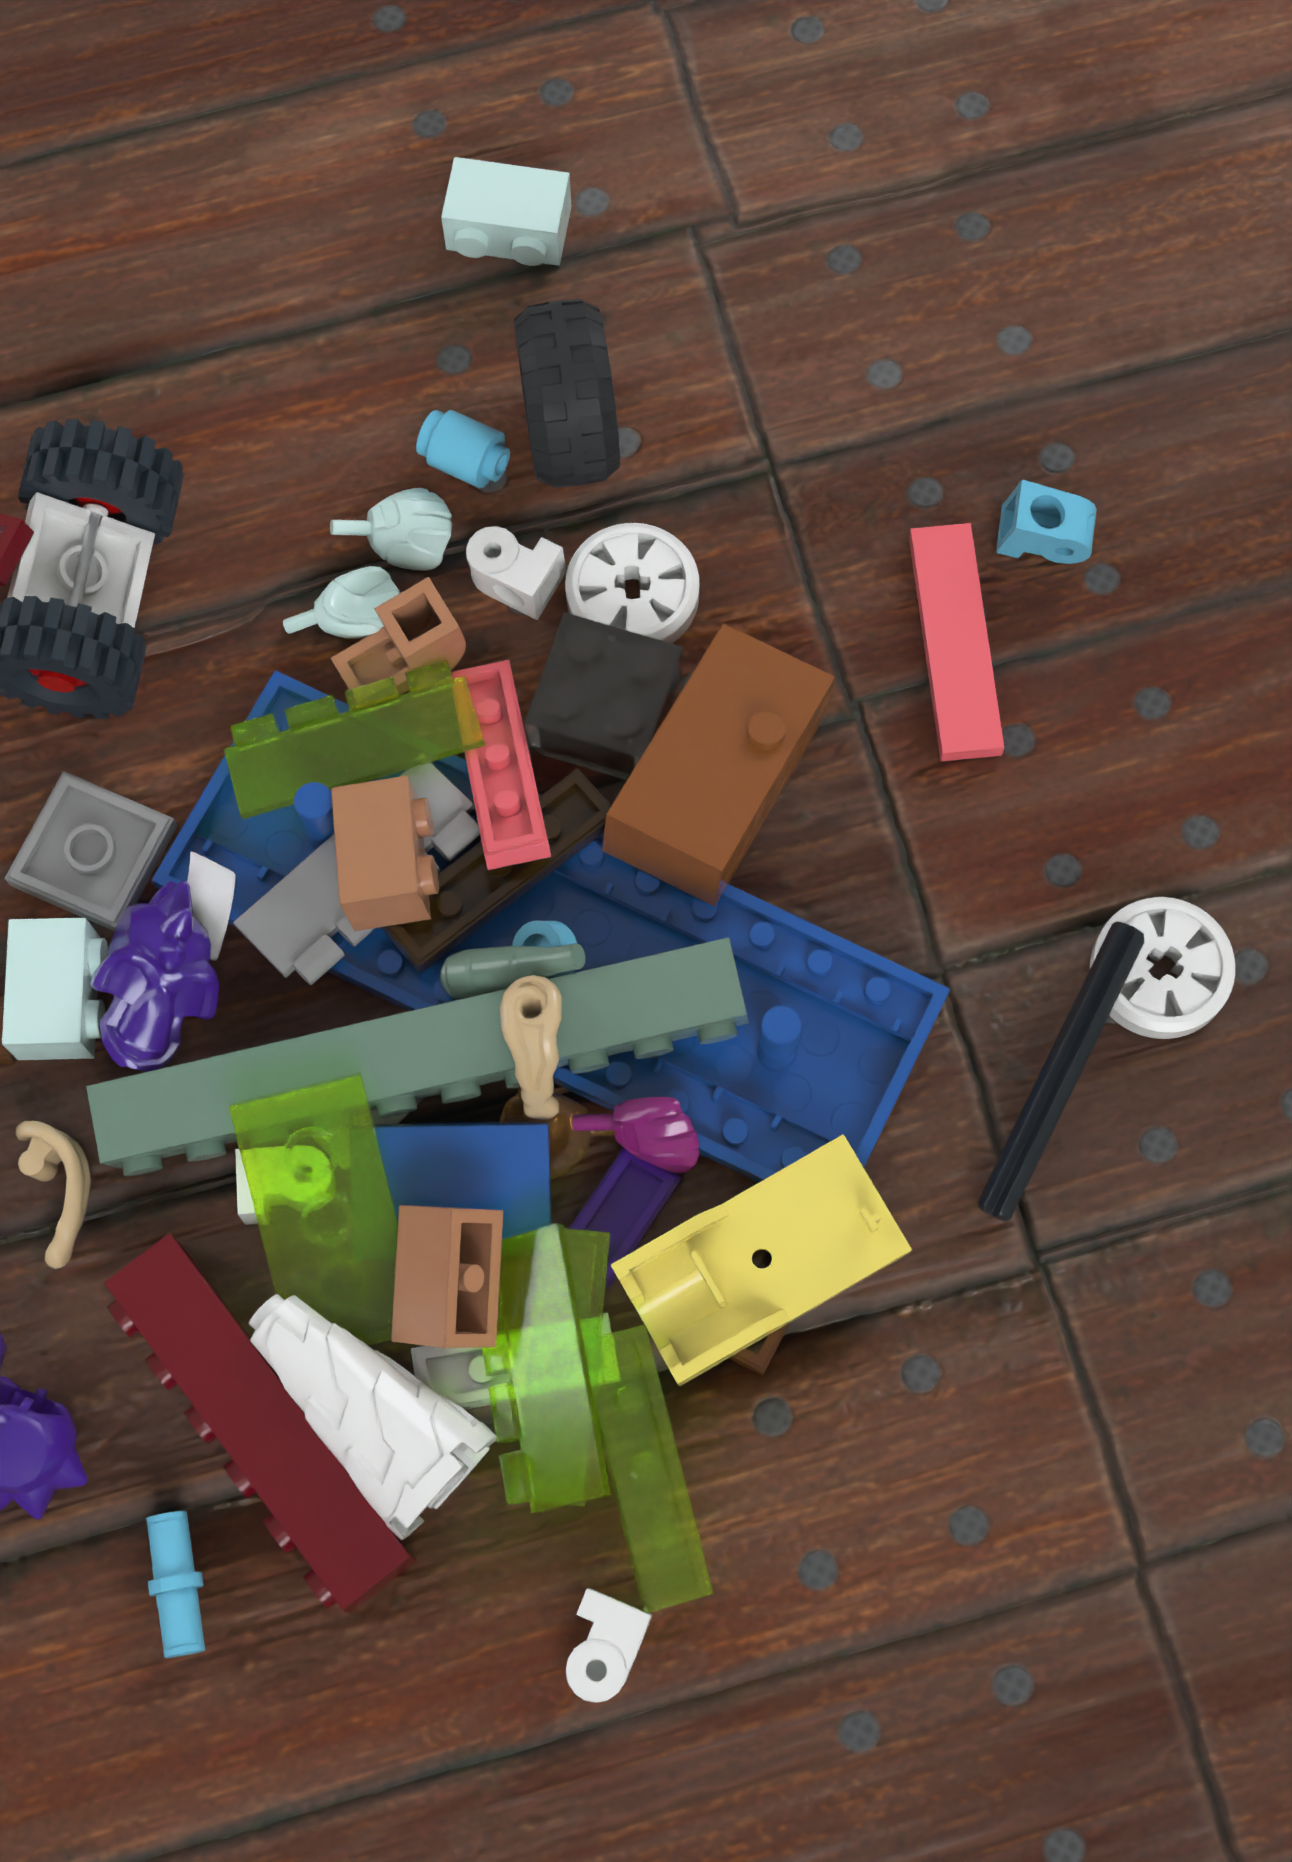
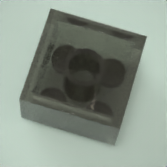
(602, 696)

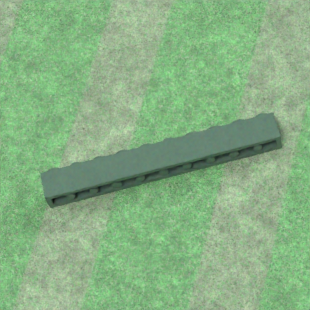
(421, 1054)

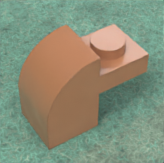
(414, 635)

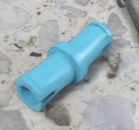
(175, 1584)

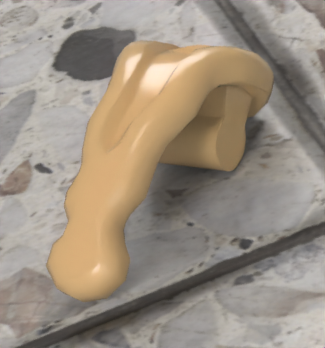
(530, 1027)
(40, 1162)

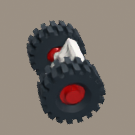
(78, 588)

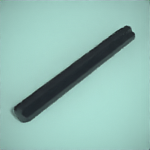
(1061, 1071)

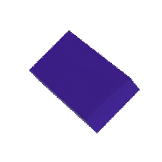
(626, 1205)

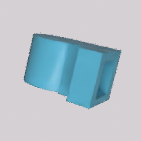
(1046, 524)

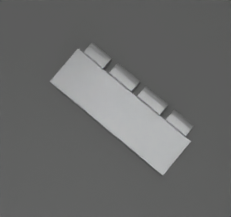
(303, 910)

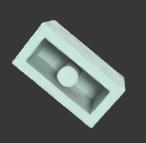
(506, 211)
(48, 989)

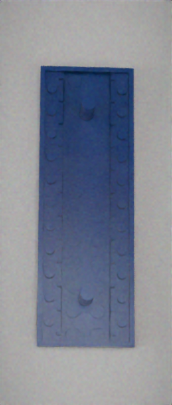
(826, 1017)

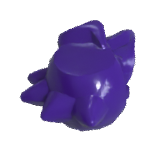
(157, 978)
(35, 1447)

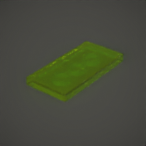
(323, 1201)

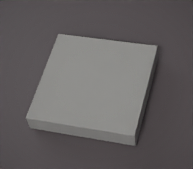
(91, 851)

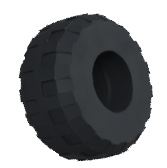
(567, 392)

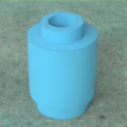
(463, 447)

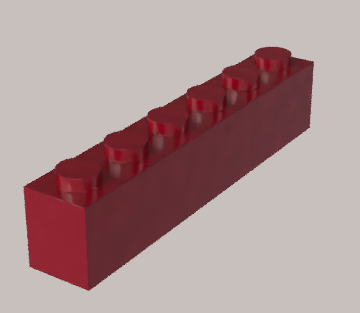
(257, 1423)

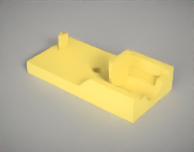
(700, 1280)

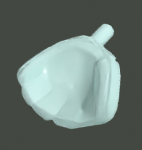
(404, 529)
(348, 604)

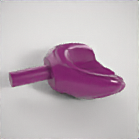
(649, 1130)

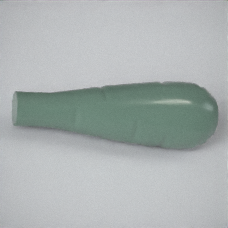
(496, 968)

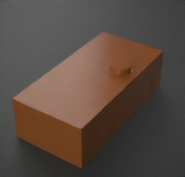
(717, 764)

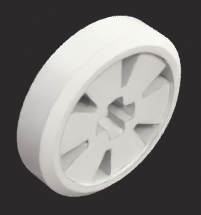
(642, 554)
(1201, 960)

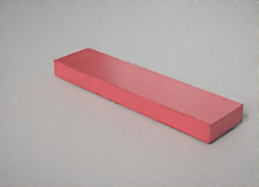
(956, 642)
(502, 771)

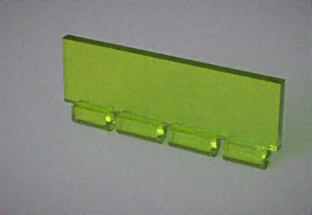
(368, 742)
(550, 1385)

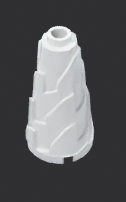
(374, 1415)

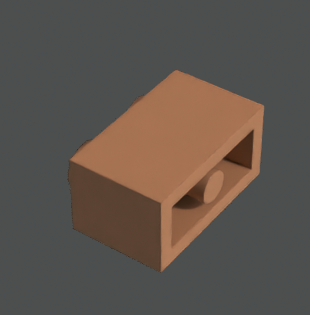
(382, 853)
(447, 1276)

